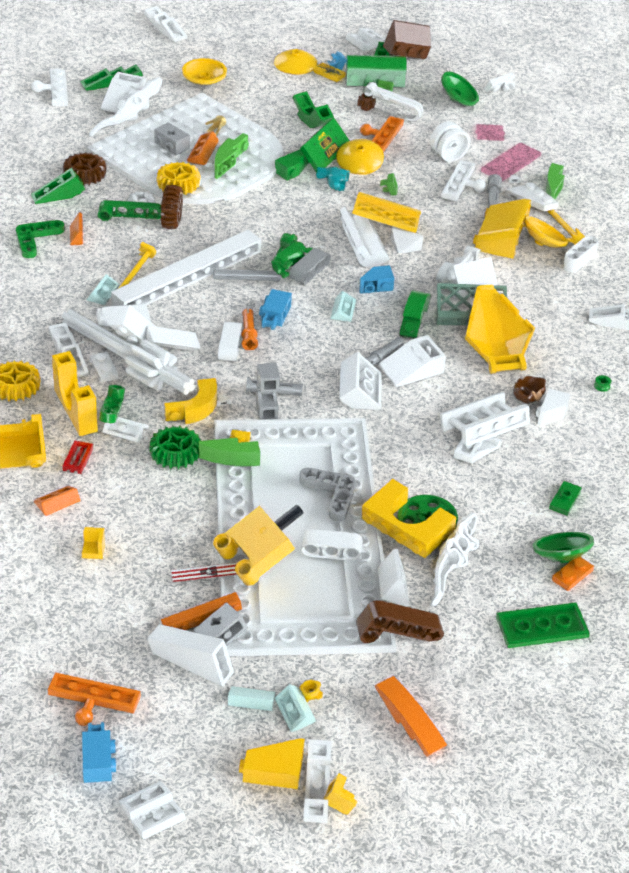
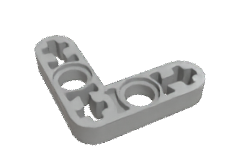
(336, 486)

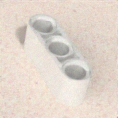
(580, 254)
(230, 341)
(332, 545)

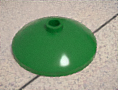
(459, 89)
(563, 546)

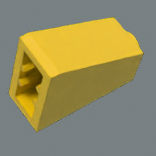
(274, 764)

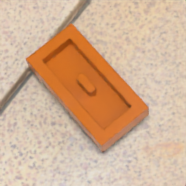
(572, 573)

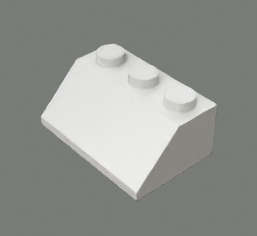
(127, 322)
(360, 383)

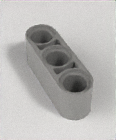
(310, 265)

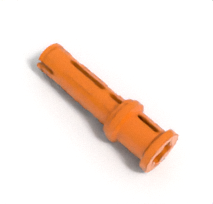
(249, 334)

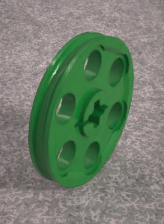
(424, 510)

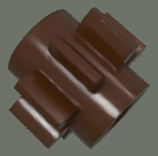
(366, 102)

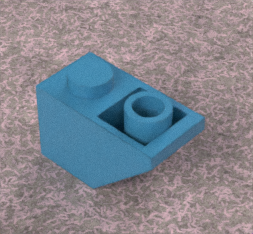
(377, 280)

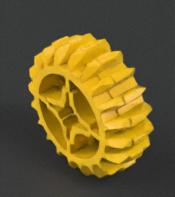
(179, 174)
(18, 380)

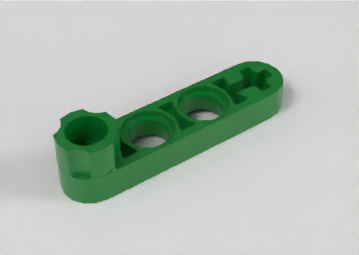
(106, 211)
(112, 404)

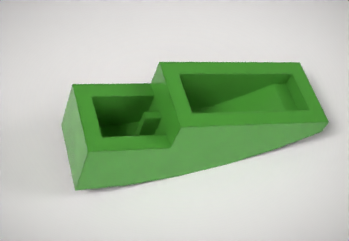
(555, 180)
(230, 452)

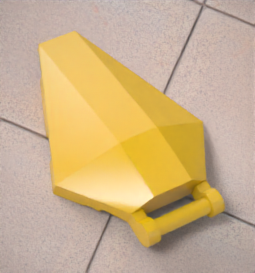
(498, 330)

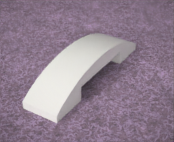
(317, 781)

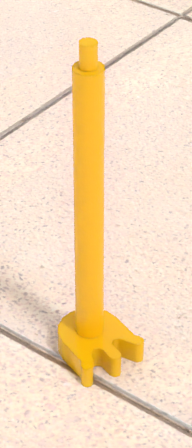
(576, 236)
(147, 251)

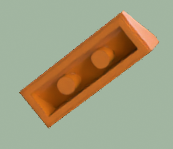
(203, 148)

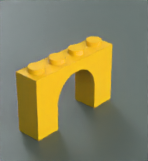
(77, 402)
(419, 537)

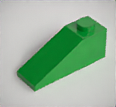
(291, 165)
(61, 188)

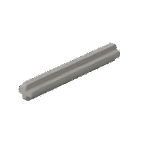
(260, 275)

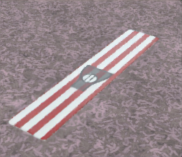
(203, 572)

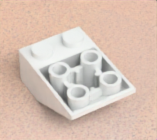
(120, 88)
(414, 362)

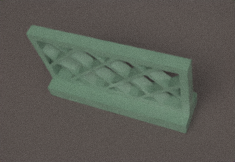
(457, 317)

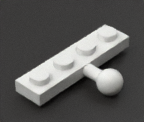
(58, 87)
(460, 179)

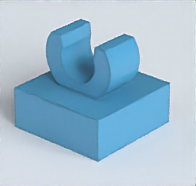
(338, 60)

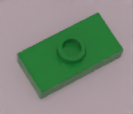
(565, 498)

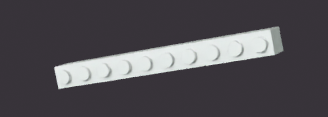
(188, 270)

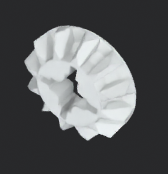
(142, 196)

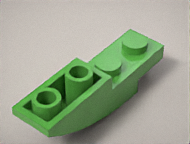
(228, 152)

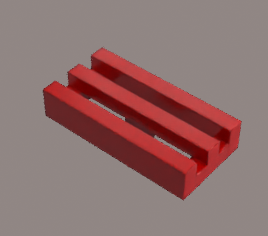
(66, 465)

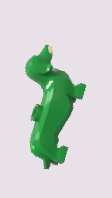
(289, 254)

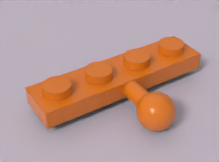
(387, 132)
(93, 694)

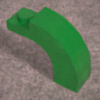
(309, 114)
(416, 305)

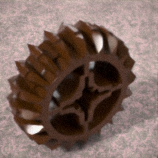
(87, 166)
(171, 207)

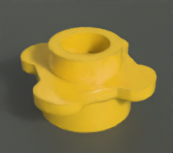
(311, 685)

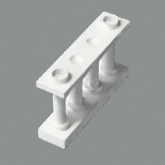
(488, 427)

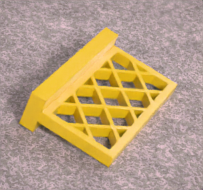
(386, 212)

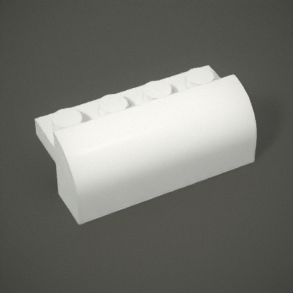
(364, 239)

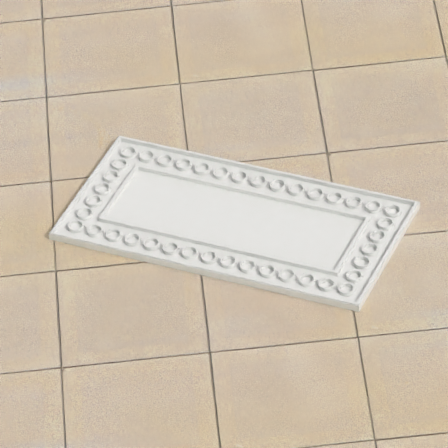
(302, 600)

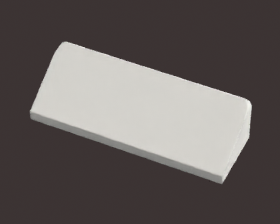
(172, 338)

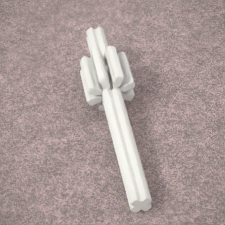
(146, 363)

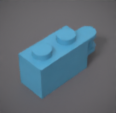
(275, 308)
(97, 754)

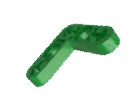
(24, 233)

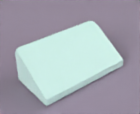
(103, 290)
(343, 307)
(251, 698)
(294, 708)

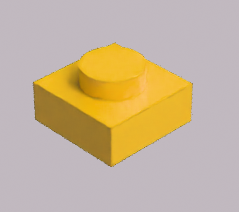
(242, 436)

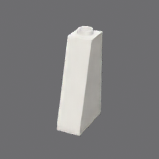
(193, 651)

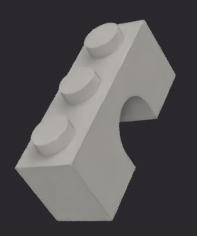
(267, 387)

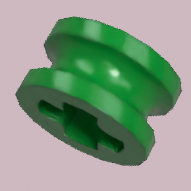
(602, 379)

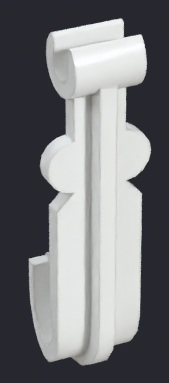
(396, 98)
(470, 254)

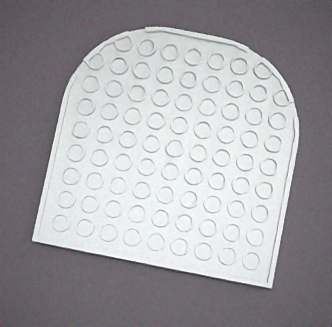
(140, 158)

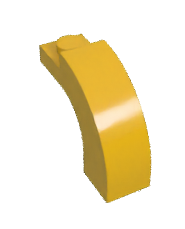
(196, 408)

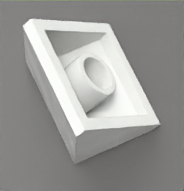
(393, 580)

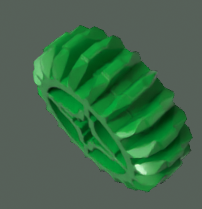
(174, 447)

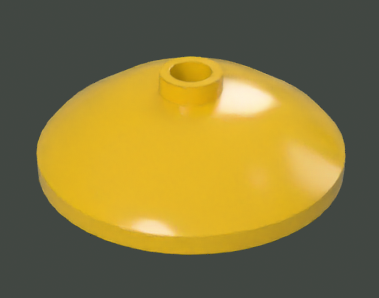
(295, 61)
(204, 71)
(360, 156)
(544, 233)

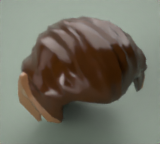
(529, 389)

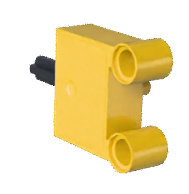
(259, 540)

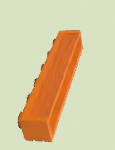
(195, 616)

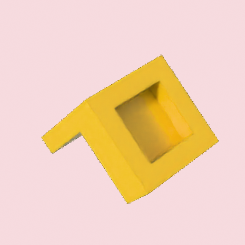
(93, 543)
(338, 797)

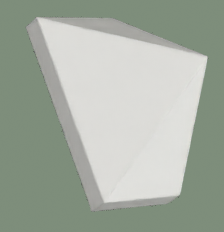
(405, 240)

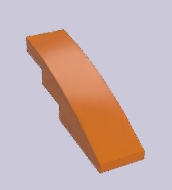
(411, 715)

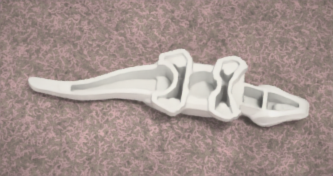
(129, 108)
(453, 553)

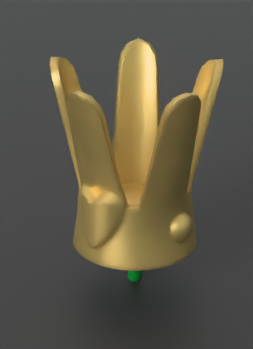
(218, 123)

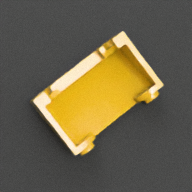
(502, 227)
(22, 444)

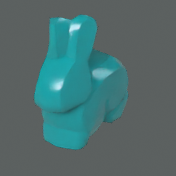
(335, 177)

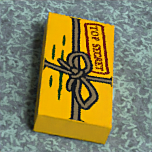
(329, 72)

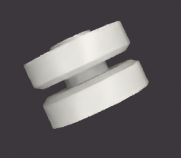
(450, 141)

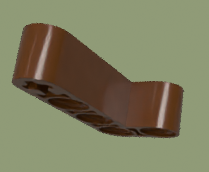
(397, 619)

